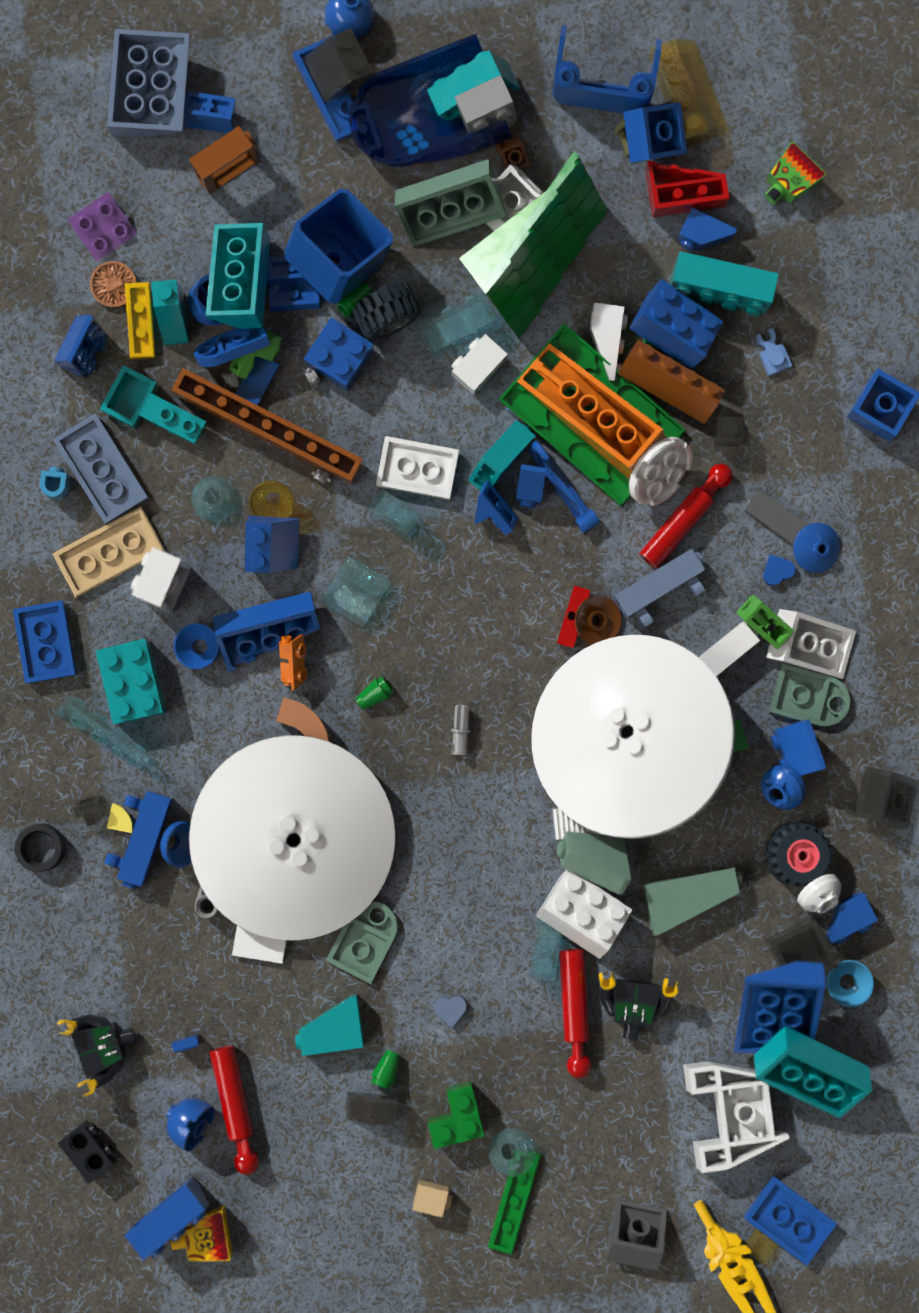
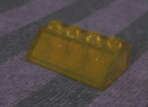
(685, 80)

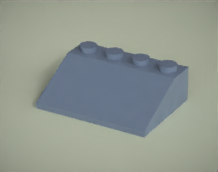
(148, 83)

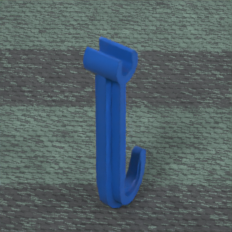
(585, 518)

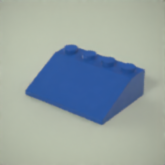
(777, 999)

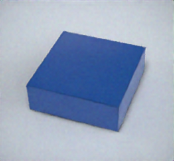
(186, 1043)

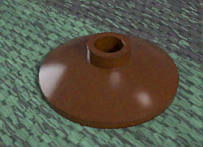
(607, 617)

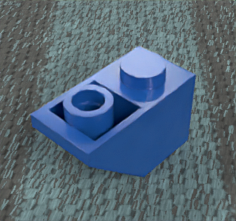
(850, 916)

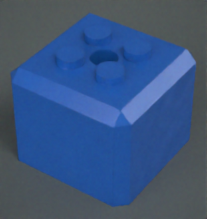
(340, 230)

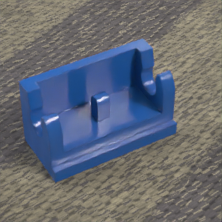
(209, 112)

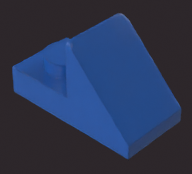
(494, 506)

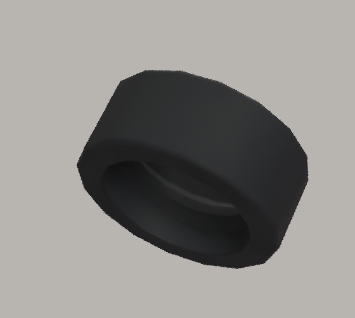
(20, 845)

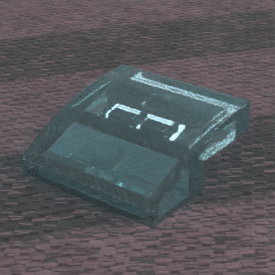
(356, 591)

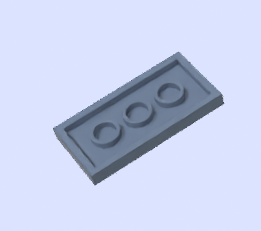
(100, 469)

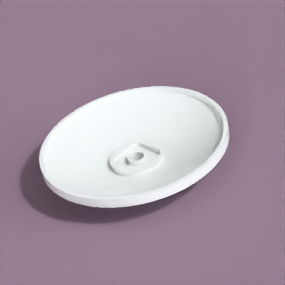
(669, 762)
(282, 790)

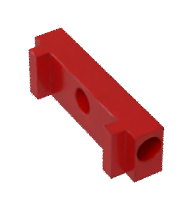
(568, 630)

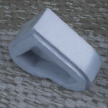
(450, 1009)

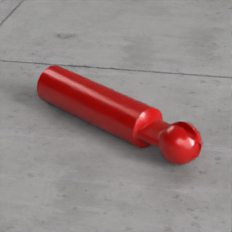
(685, 516)
(575, 1009)
(234, 1107)

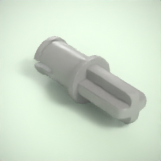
(460, 730)

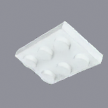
(417, 468)

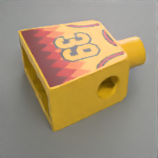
(207, 1239)

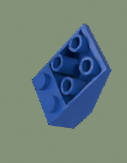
(81, 346)

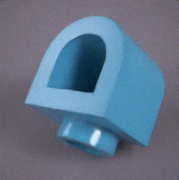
(55, 483)

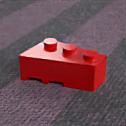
(680, 189)

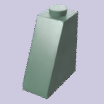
(596, 859)

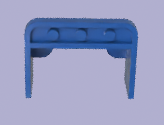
(599, 95)

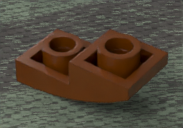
(513, 151)

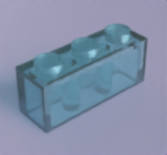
(456, 324)

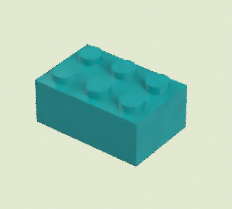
(131, 681)

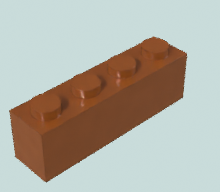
(671, 381)

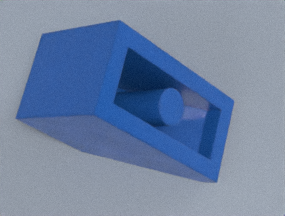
(703, 231)
(530, 485)

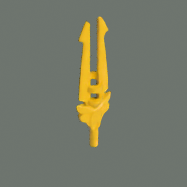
(724, 1250)

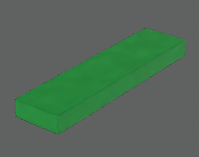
(512, 1209)

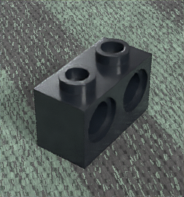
(82, 1155)

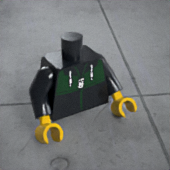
(635, 1002)
(98, 1047)

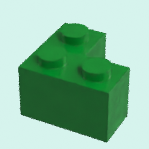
(462, 1123)

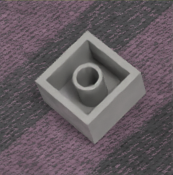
(486, 105)

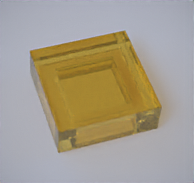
(761, 1246)

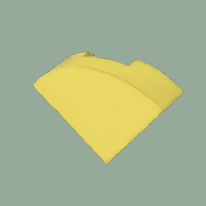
(120, 819)

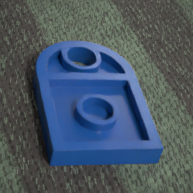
(230, 346)

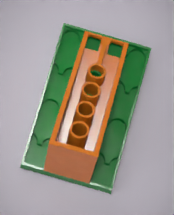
(586, 417)

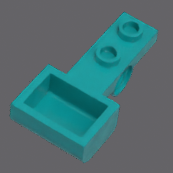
(134, 398)

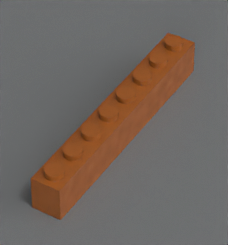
(267, 426)

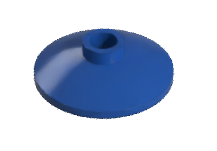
(807, 545)

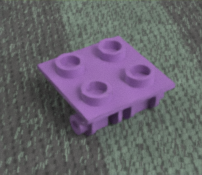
(102, 226)

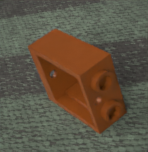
(224, 159)

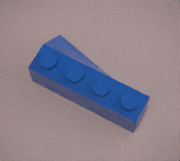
(260, 627)

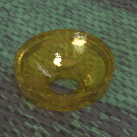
(261, 507)

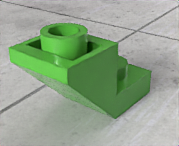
(243, 365)

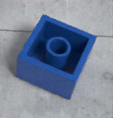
(655, 132)
(339, 354)
(883, 405)

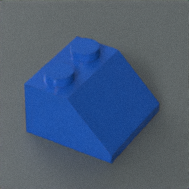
(271, 544)
(798, 747)

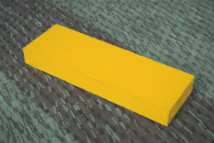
(140, 320)

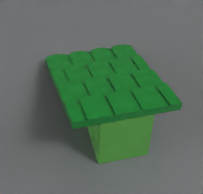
(531, 250)

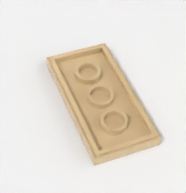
(107, 552)

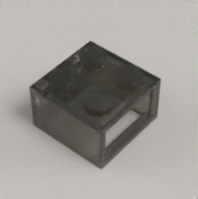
(801, 944)

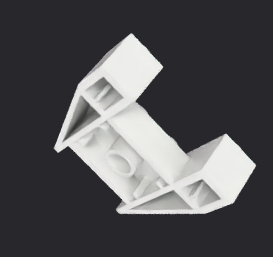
(741, 1111)

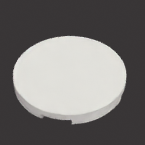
(660, 471)

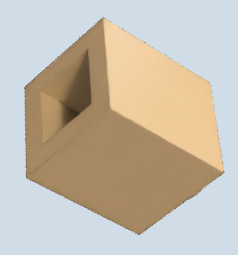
(431, 1198)

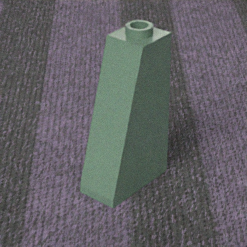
(684, 897)

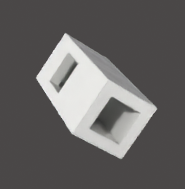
(730, 648)

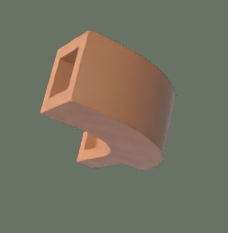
(302, 718)

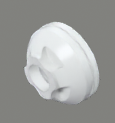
(820, 894)

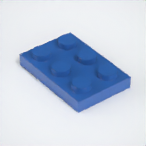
(44, 642)
(790, 1220)

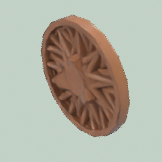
(109, 283)

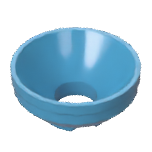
(862, 983)

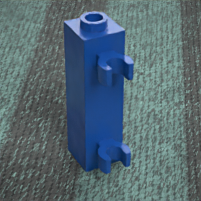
(144, 838)

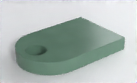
(808, 695)
(364, 943)

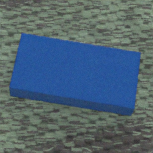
(258, 380)

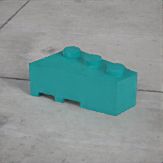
(467, 76)

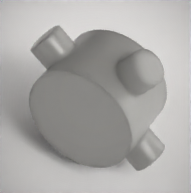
(312, 377)
(321, 476)

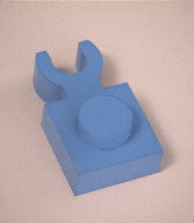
(774, 356)

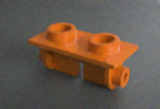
(294, 671)

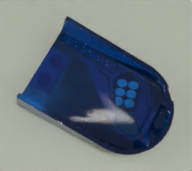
(398, 121)

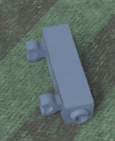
(659, 583)

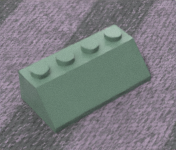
(450, 203)

